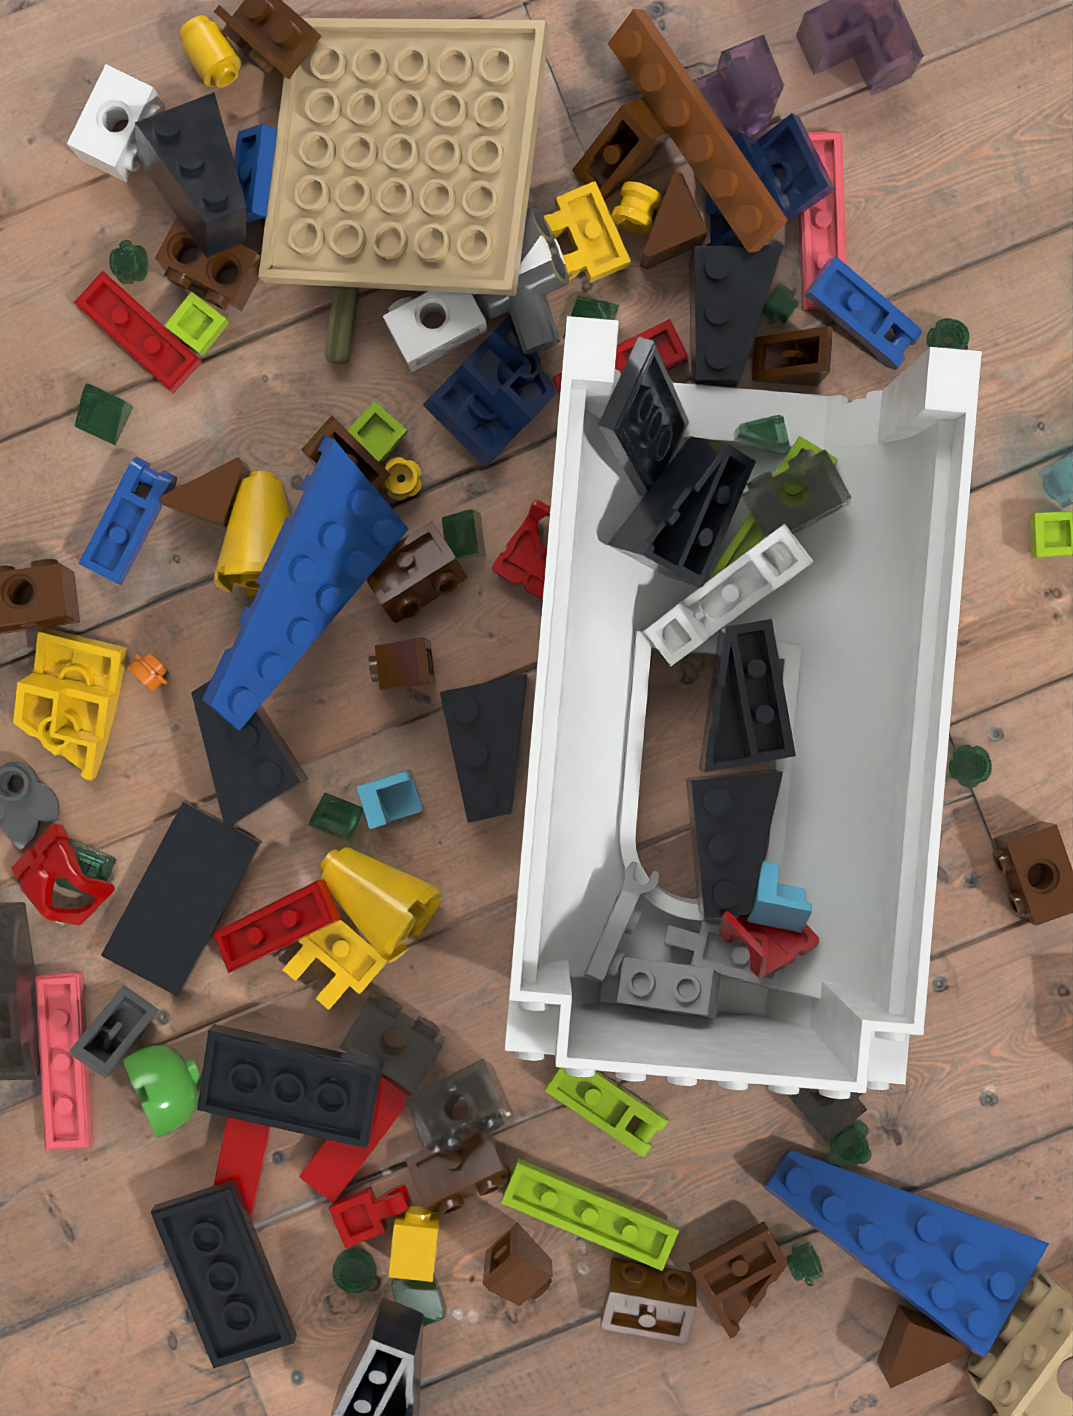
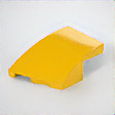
(71, 697)

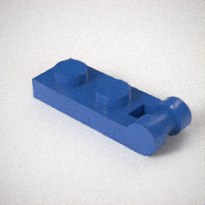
(863, 312)
(126, 522)

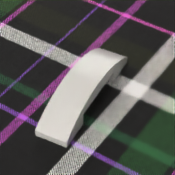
(728, 594)

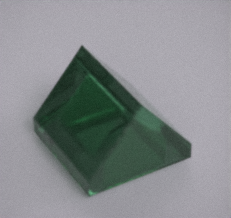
(464, 534)
(336, 817)

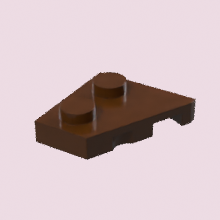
(739, 1274)

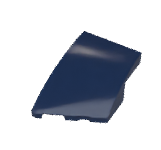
(788, 169)
(492, 394)

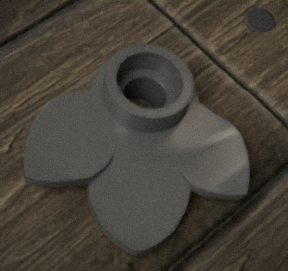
(25, 808)

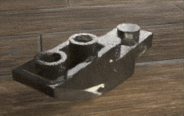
(17, 977)

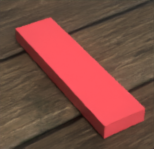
(823, 224)
(63, 1077)

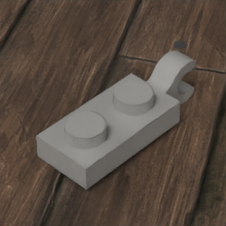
(621, 920)
(714, 953)

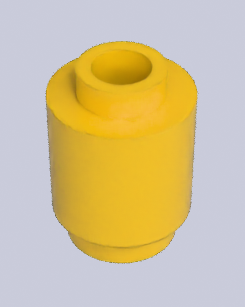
(210, 52)

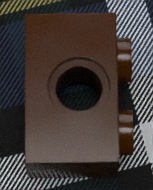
(52, 601)
(1014, 857)

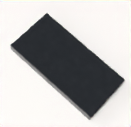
(644, 417)
(181, 898)
(290, 1085)
(224, 1273)

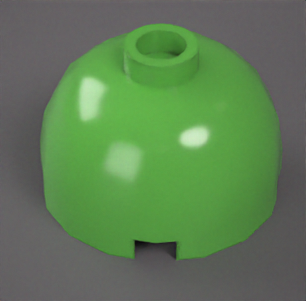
(164, 1086)

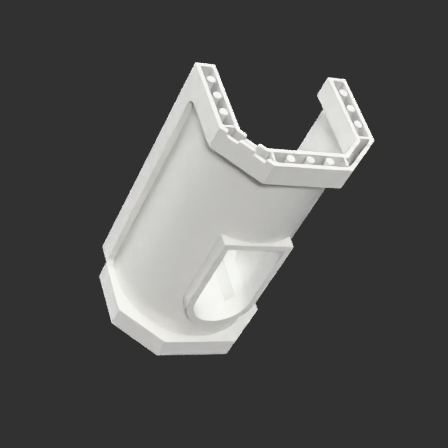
(869, 708)

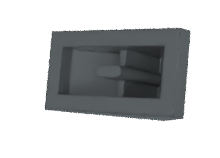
(114, 1032)

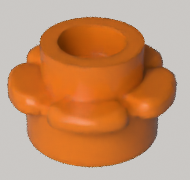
(149, 670)

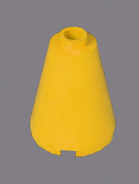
(251, 531)
(380, 899)

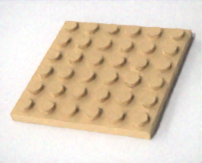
(406, 156)

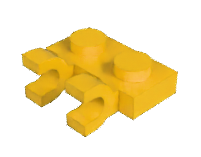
(591, 232)
(343, 952)

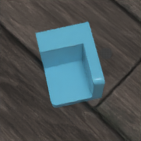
(389, 798)
(778, 903)

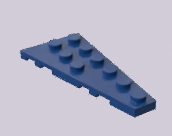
(309, 576)
(932, 1255)

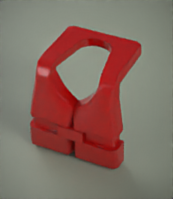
(525, 558)
(53, 860)
(778, 945)

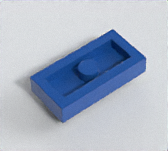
(254, 167)

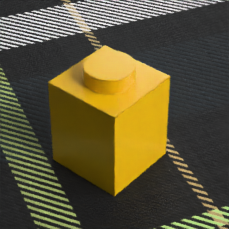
(414, 1244)

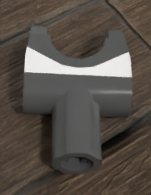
(540, 273)

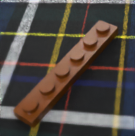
(697, 131)

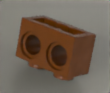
(205, 272)

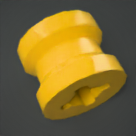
(637, 208)

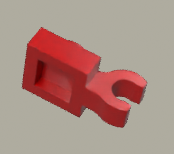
(364, 1215)

